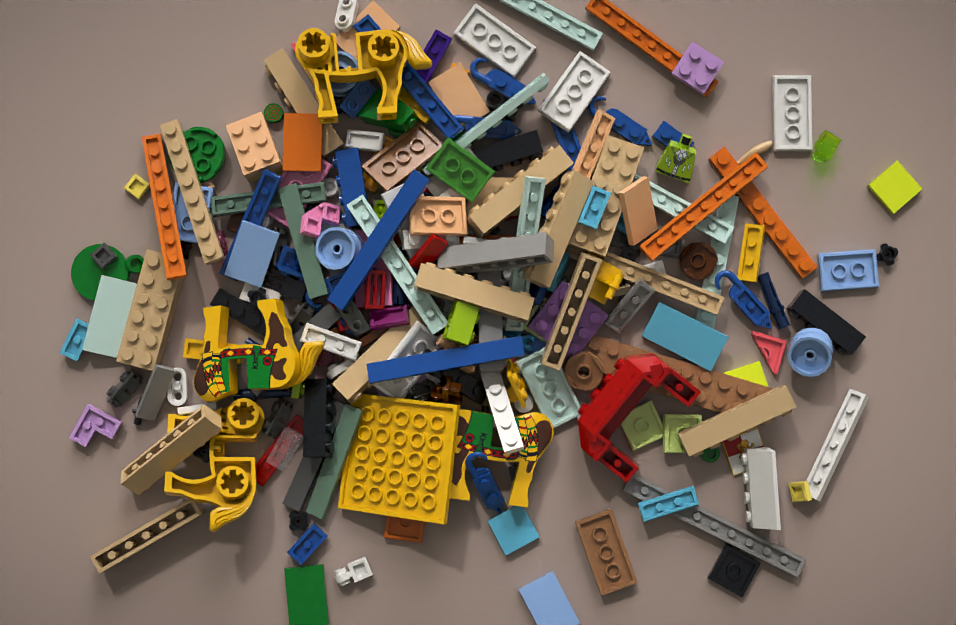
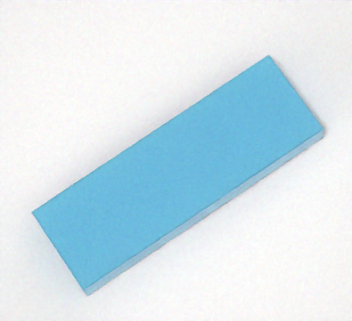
(668, 503)

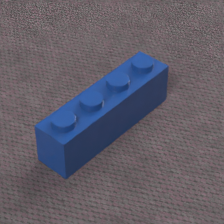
(350, 180)

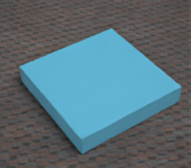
(513, 529)

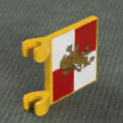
(735, 448)

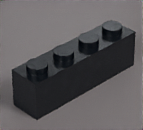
(510, 151)
(821, 317)
(318, 418)

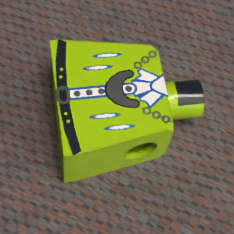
(678, 159)

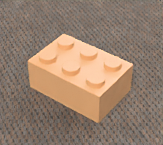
(254, 146)

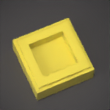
(137, 186)
(800, 491)

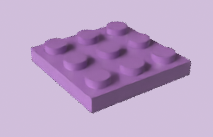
(588, 324)

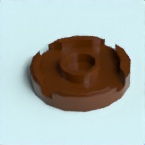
(698, 261)

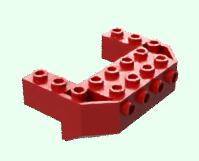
(616, 400)

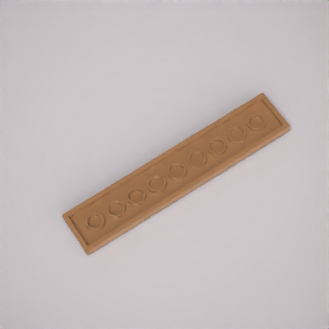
(717, 389)

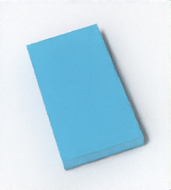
(685, 336)

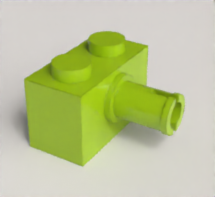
(461, 323)

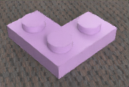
(92, 421)

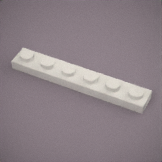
(502, 412)
(836, 443)

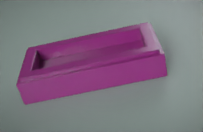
(389, 317)

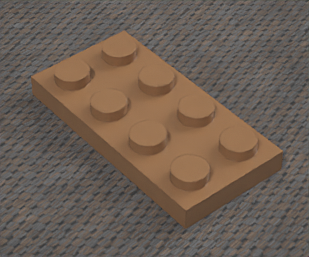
(402, 156)
(606, 552)

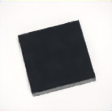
(734, 570)

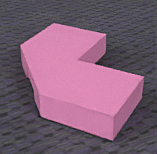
(312, 220)

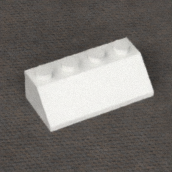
(761, 488)

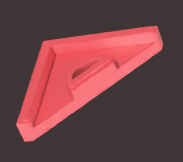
(771, 349)

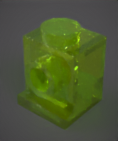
(826, 146)

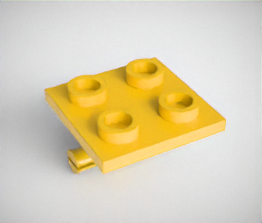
(606, 282)
(516, 390)

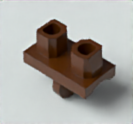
(449, 393)

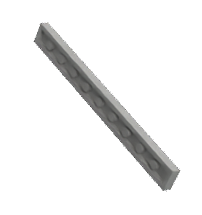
(722, 529)

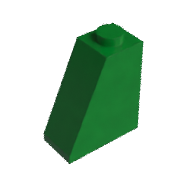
(404, 121)

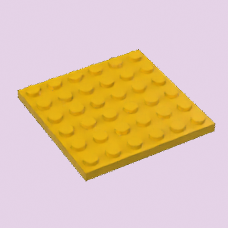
(401, 459)

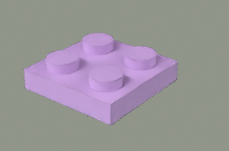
(697, 68)

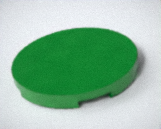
(206, 152)
(87, 273)

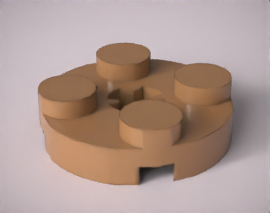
(582, 381)

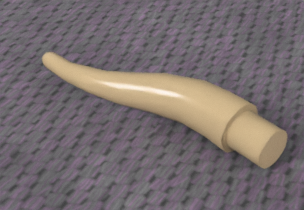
(759, 149)

